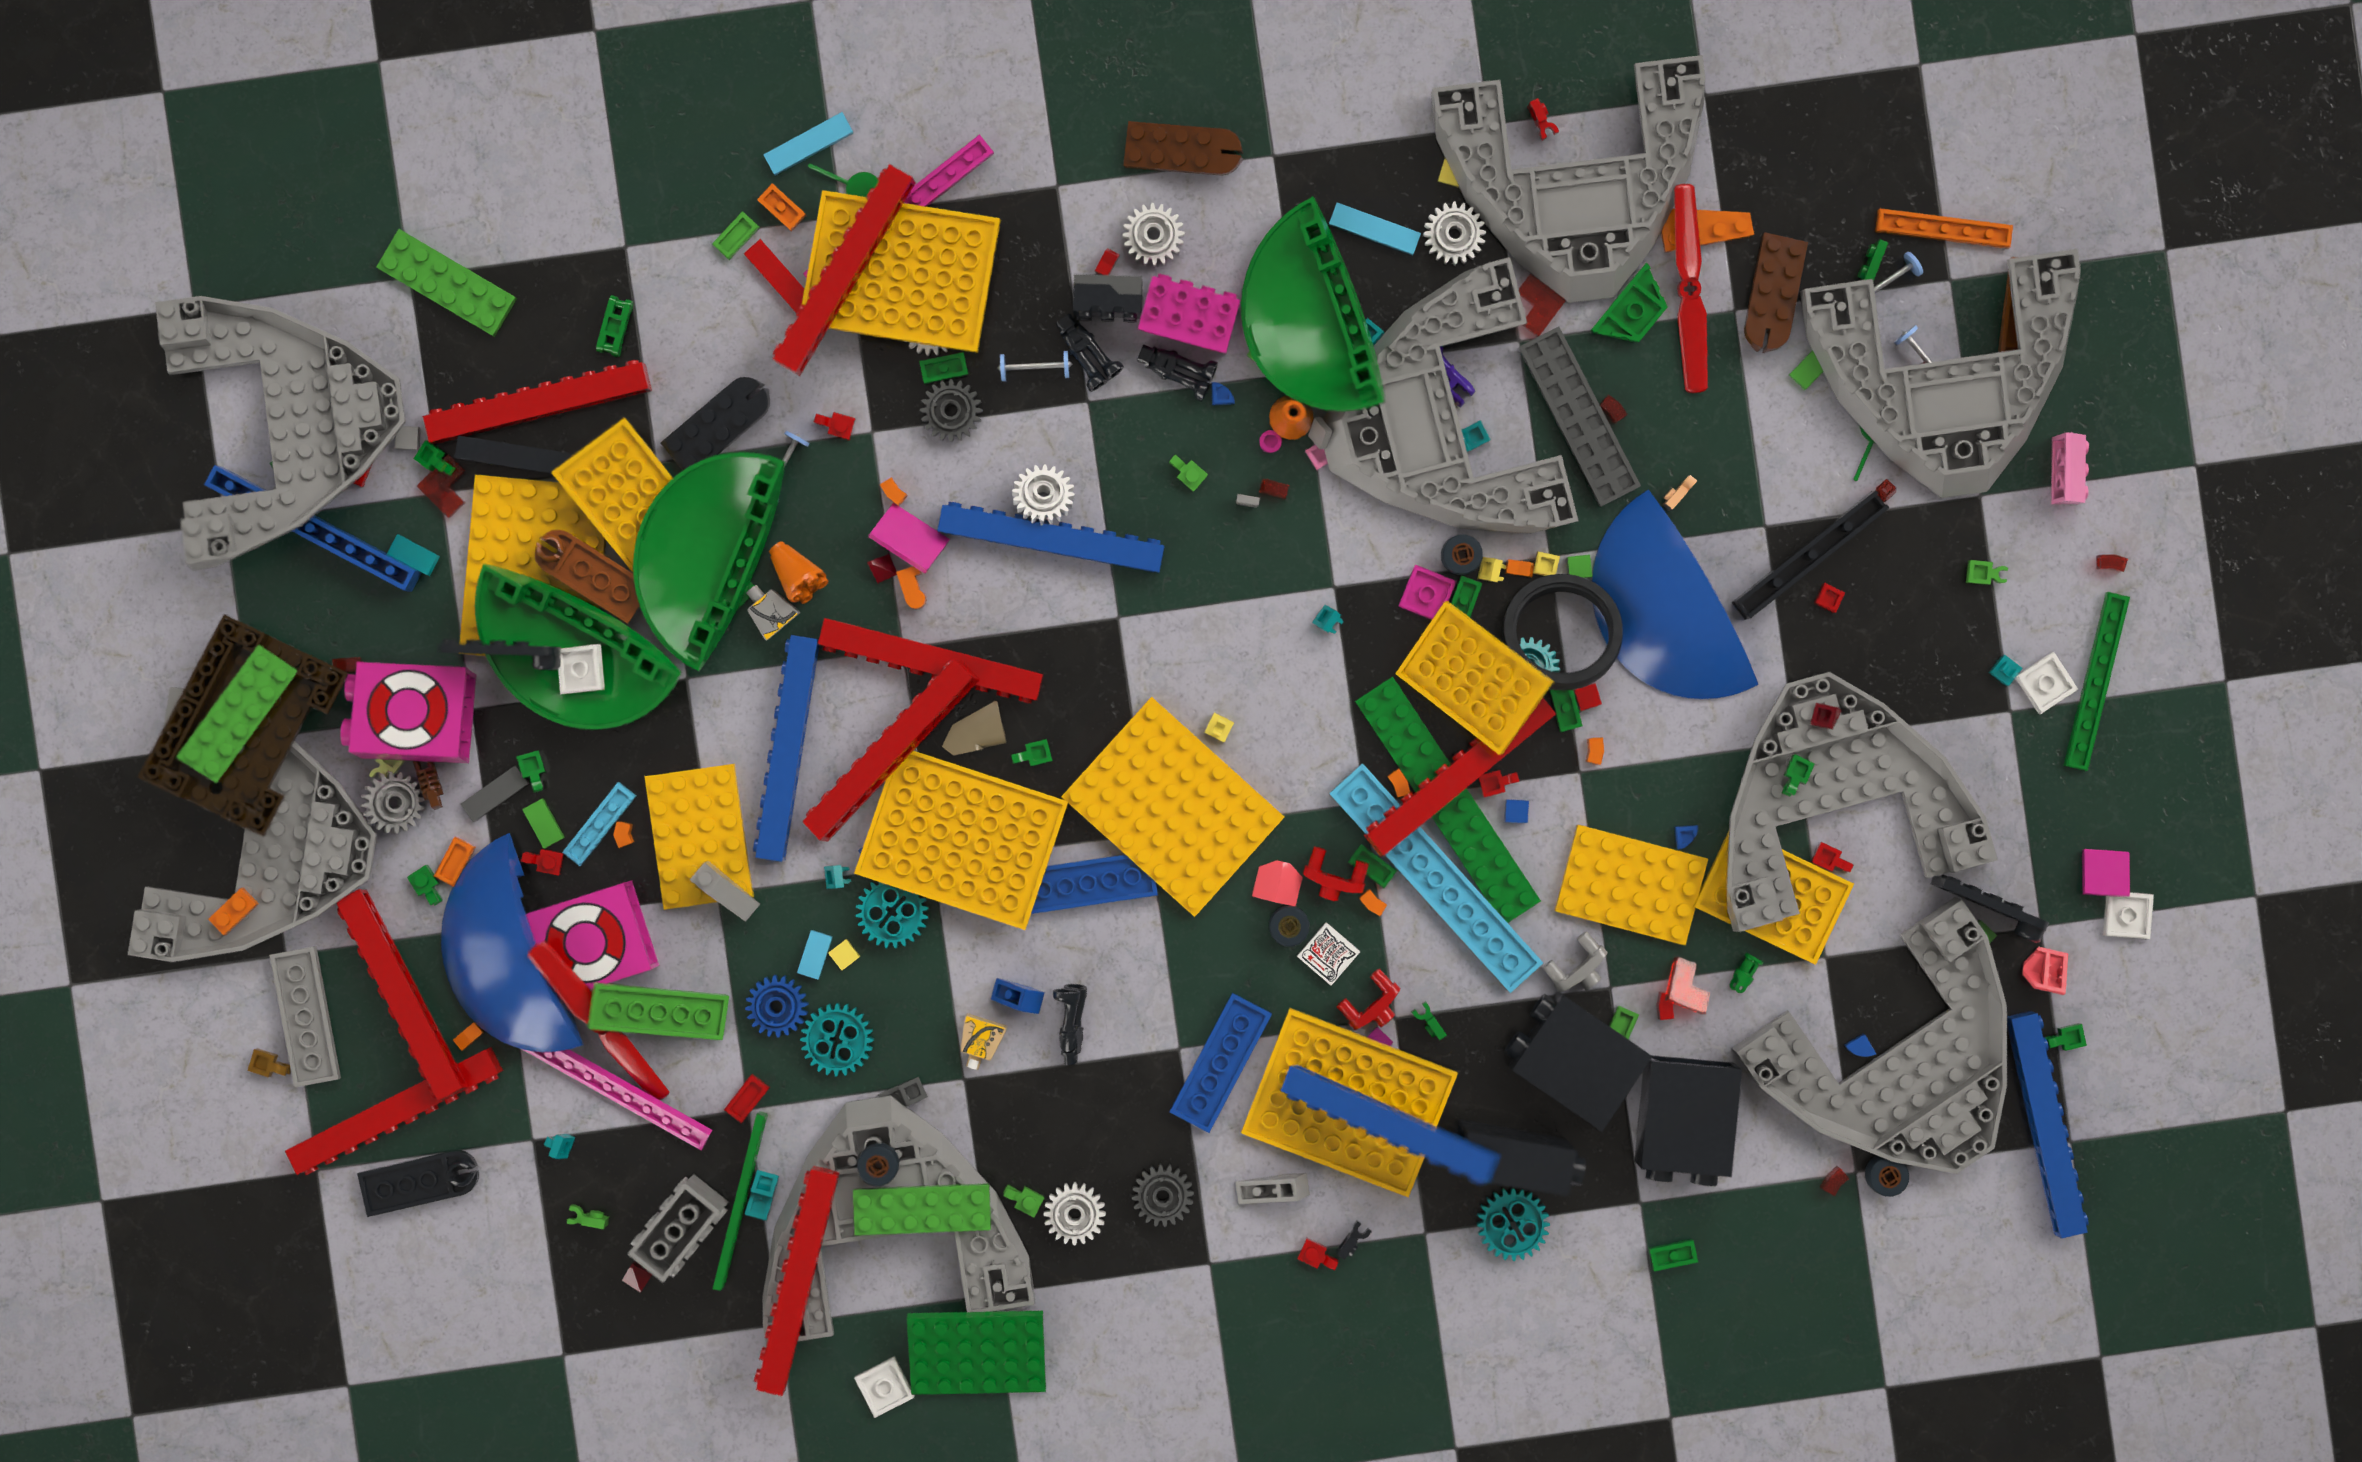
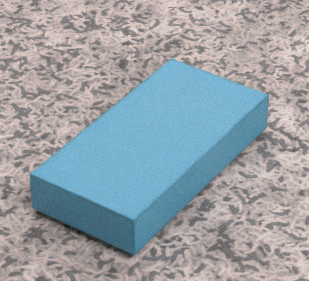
(815, 954)

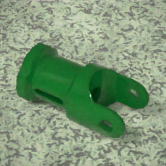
(1744, 975)

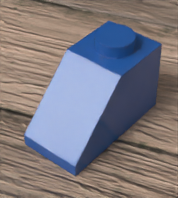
(1017, 996)

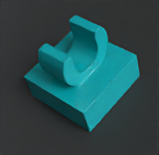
(1327, 618)
(2005, 670)
(834, 876)
(560, 1145)

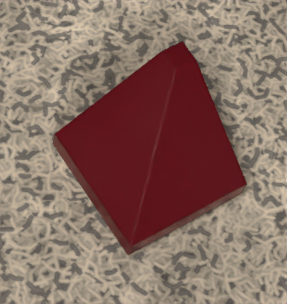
(882, 568)
(1825, 716)
(637, 1276)

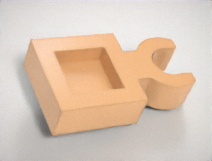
(1674, 496)

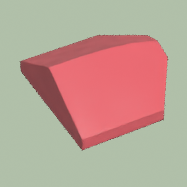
(1278, 883)
(2047, 970)

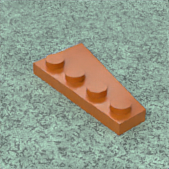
(1713, 227)

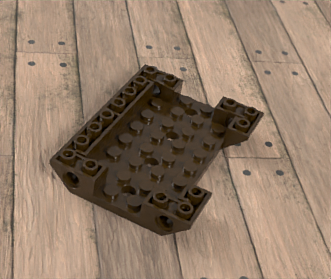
(248, 779)

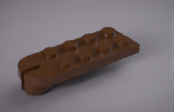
(1181, 148)
(1774, 291)

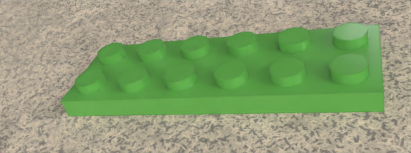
(446, 282)
(237, 713)
(658, 1011)
(922, 1209)

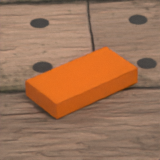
(454, 861)

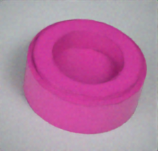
(1270, 441)

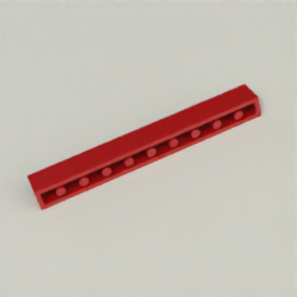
(844, 269)
(538, 402)
(927, 658)
(890, 750)
(1445, 786)
(401, 994)
(385, 1116)
(797, 1280)

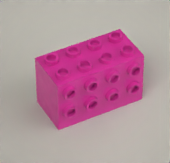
(1189, 313)

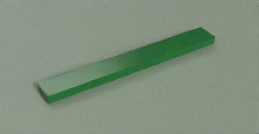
(2096, 681)
(740, 1201)

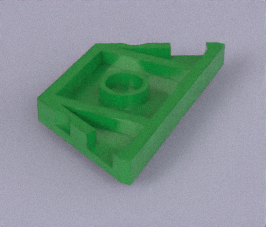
(1633, 309)

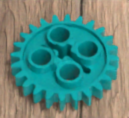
(908, 925)
(856, 1045)
(1496, 1233)

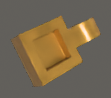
(265, 1064)

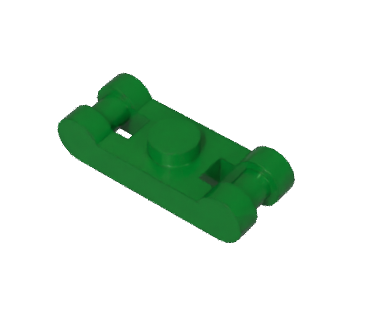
(614, 326)

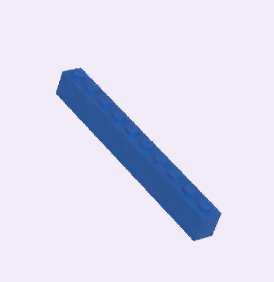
(327, 535)
(1049, 538)
(787, 748)
(1390, 1123)
(2046, 1124)

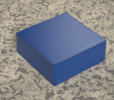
(1516, 811)

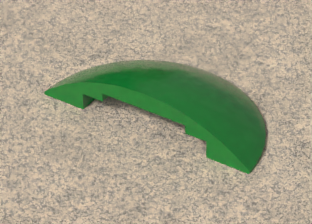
(1307, 317)
(702, 545)
(526, 609)

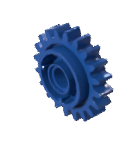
(790, 1001)

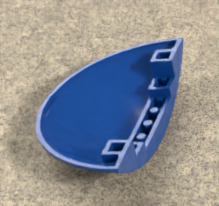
(1668, 609)
(488, 959)

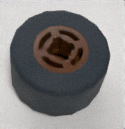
(1458, 561)
(881, 1157)
(1880, 1170)

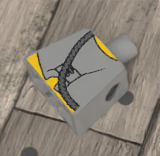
(770, 611)

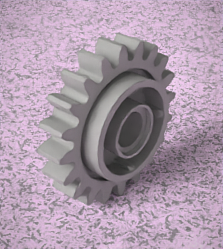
(379, 797)

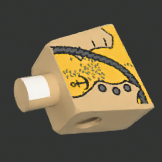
(980, 1039)

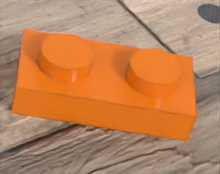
(781, 207)
(233, 911)

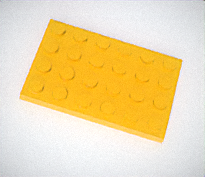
(615, 484)
(1474, 677)
(694, 822)
(1631, 884)
(1817, 894)

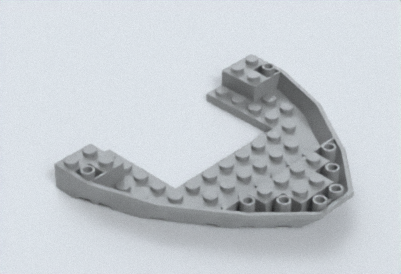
(1579, 221)
(324, 410)
(1953, 418)
(1413, 443)
(1858, 761)
(298, 870)
(1932, 1094)
(991, 1261)

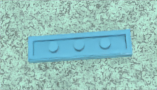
(808, 143)
(1374, 228)
(599, 824)

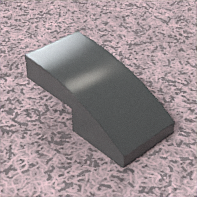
(907, 1092)

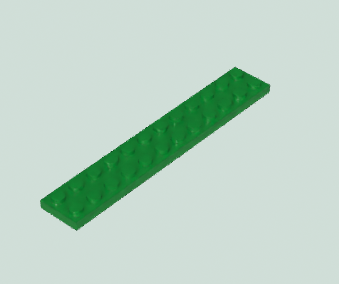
(1461, 818)

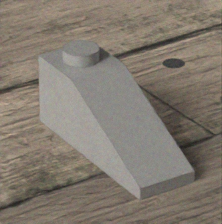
(724, 890)
(1273, 1189)

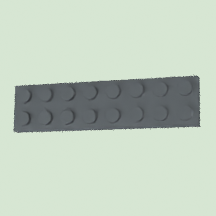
(1579, 416)

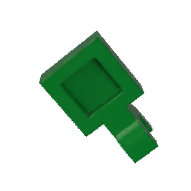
(431, 458)
(1035, 752)
(531, 766)
(1798, 772)
(424, 883)
(1433, 1026)
(2069, 1037)

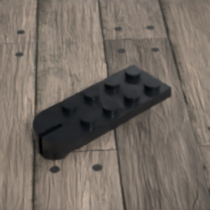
(718, 422)
(542, 656)
(2028, 926)
(417, 1182)

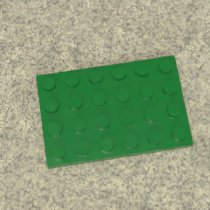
(976, 1352)

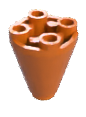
(1286, 425)
(796, 573)

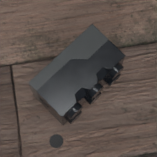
(1107, 297)

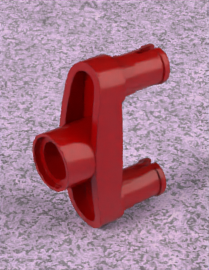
(1333, 885)
(1378, 1009)

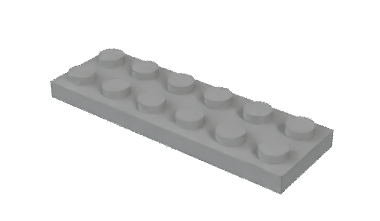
(305, 1016)

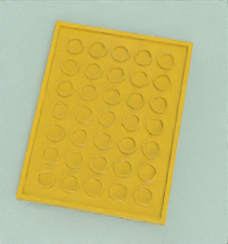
(922, 280)
(504, 532)
(1173, 806)
(962, 838)
(1364, 1066)

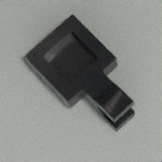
(1348, 1245)

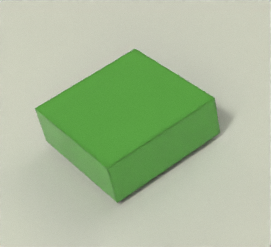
(1580, 566)

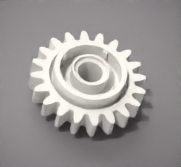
(1153, 220)
(1462, 221)
(1043, 481)
(1071, 1227)

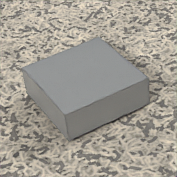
(1320, 433)
(408, 438)
(1249, 501)

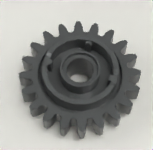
(941, 400)
(1162, 1209)

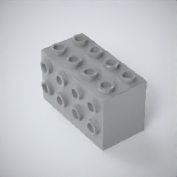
(678, 1227)

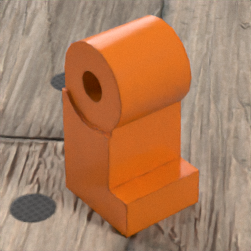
(913, 595)

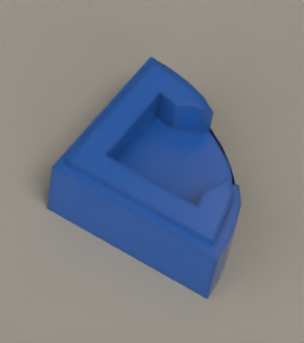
(1221, 395)
(1685, 835)
(1860, 1046)

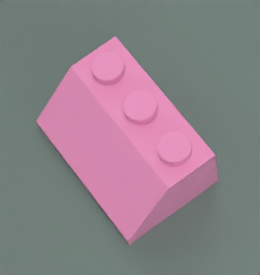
(2069, 469)

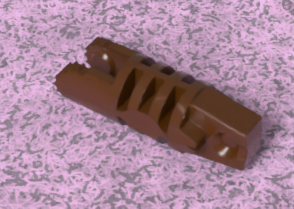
(429, 784)

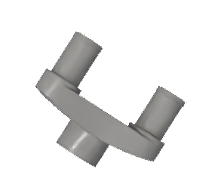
(1583, 973)

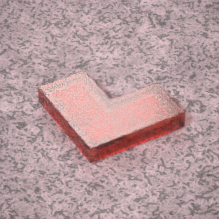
(1544, 301)
(438, 490)
(1680, 987)

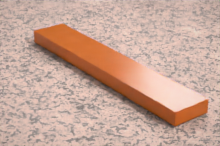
(1944, 228)

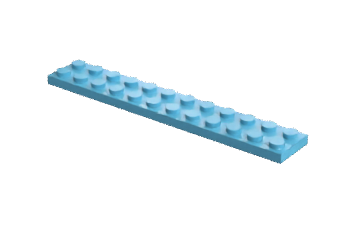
(1442, 884)

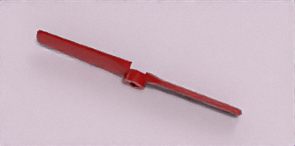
(1691, 312)
(577, 998)

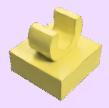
(1490, 569)
(1219, 727)

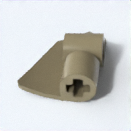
(976, 731)

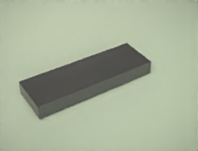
(494, 793)

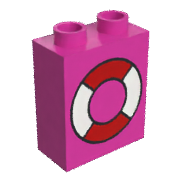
(410, 712)
(598, 934)

